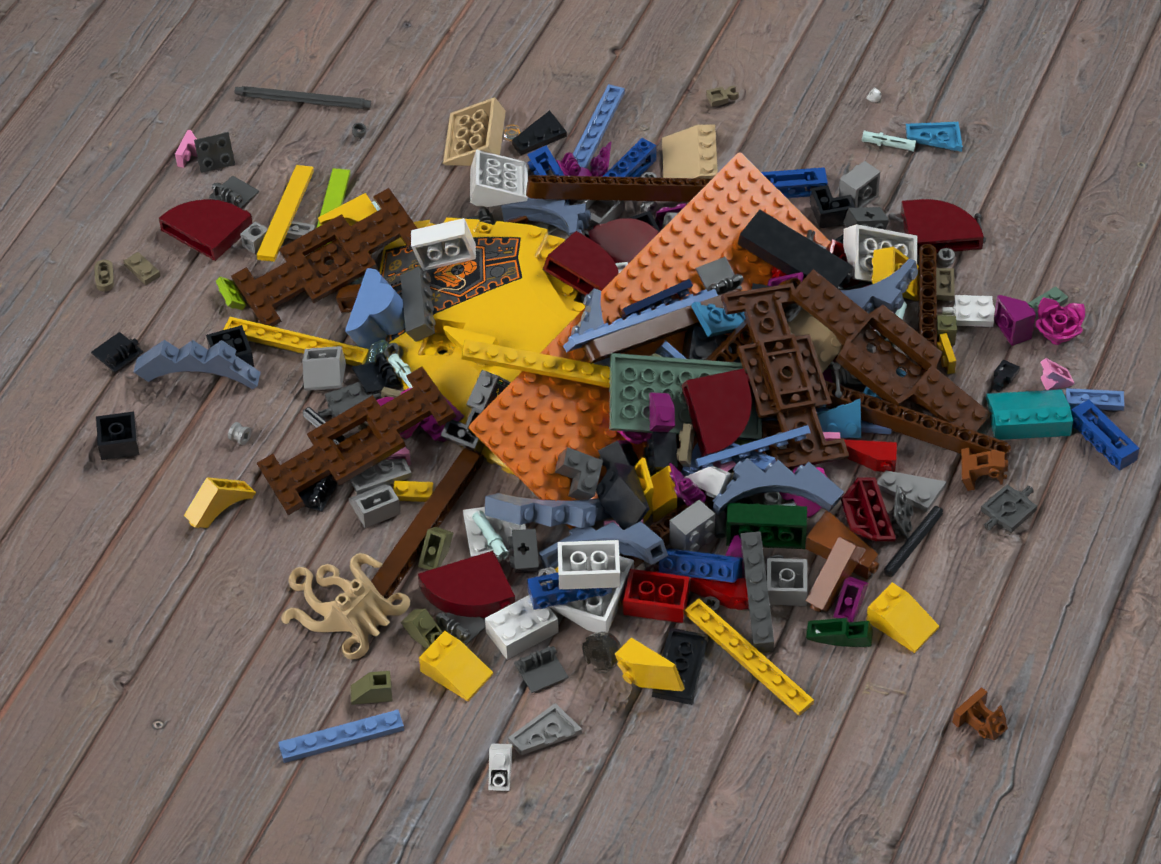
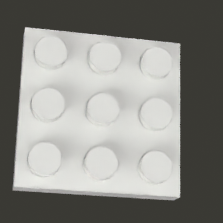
(477, 541)

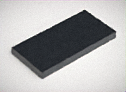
(687, 652)

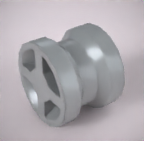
(239, 433)

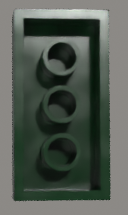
(778, 524)

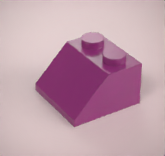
(1014, 319)

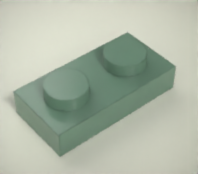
(1054, 294)

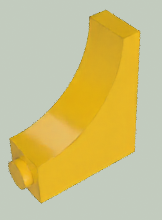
(352, 211)
(214, 498)

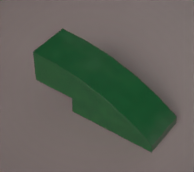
(840, 632)

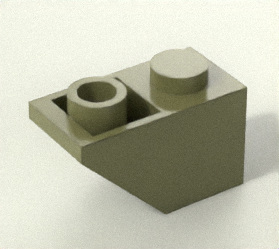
(421, 627)
(372, 688)

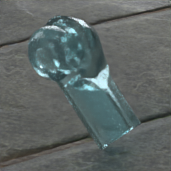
(376, 348)

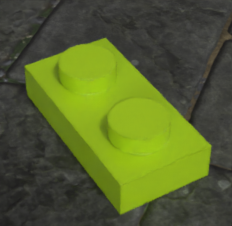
(230, 293)

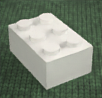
(443, 244)
(589, 564)
(520, 627)

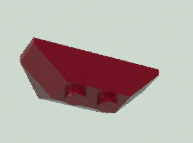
(867, 511)

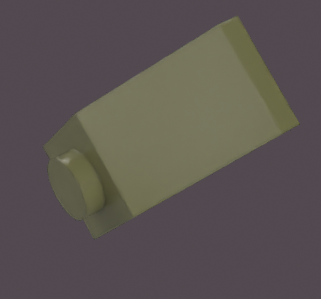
(947, 324)
(435, 548)

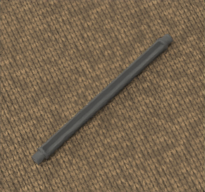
(294, 96)

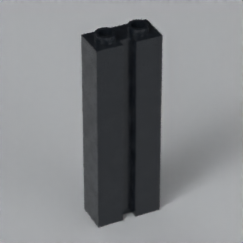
(792, 251)

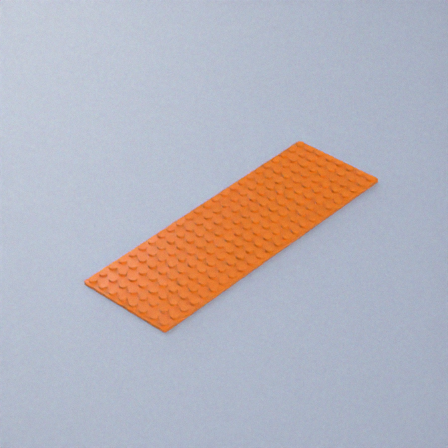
(546, 414)

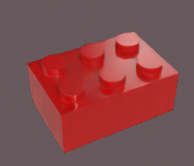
(656, 595)

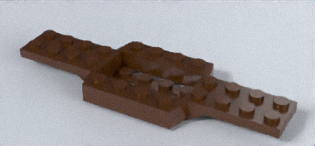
(878, 369)

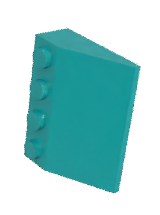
(1029, 414)

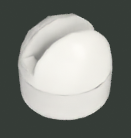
(874, 95)

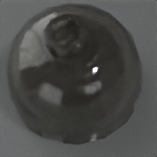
(601, 651)

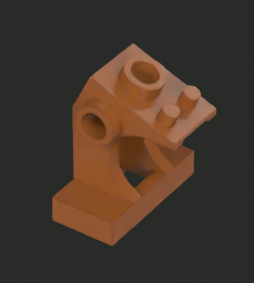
(972, 470)
(974, 709)

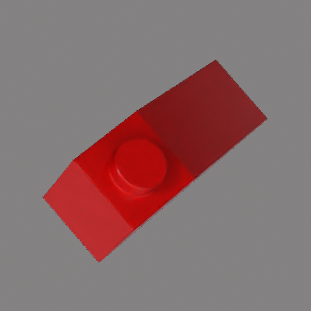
(873, 454)
(729, 594)

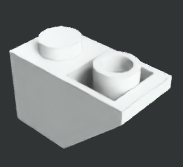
(711, 480)
(500, 766)

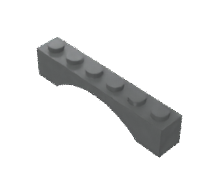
(757, 592)

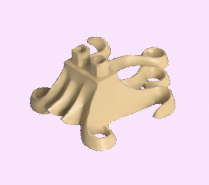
(354, 611)

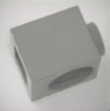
(253, 237)

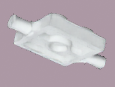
(972, 310)

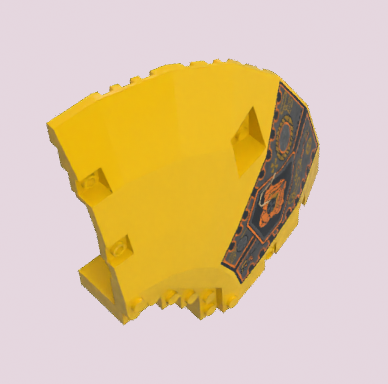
(493, 295)

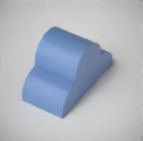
(376, 311)

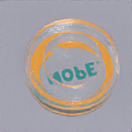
(511, 132)

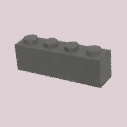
(417, 304)

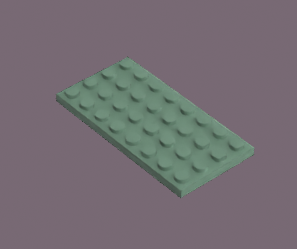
(638, 375)

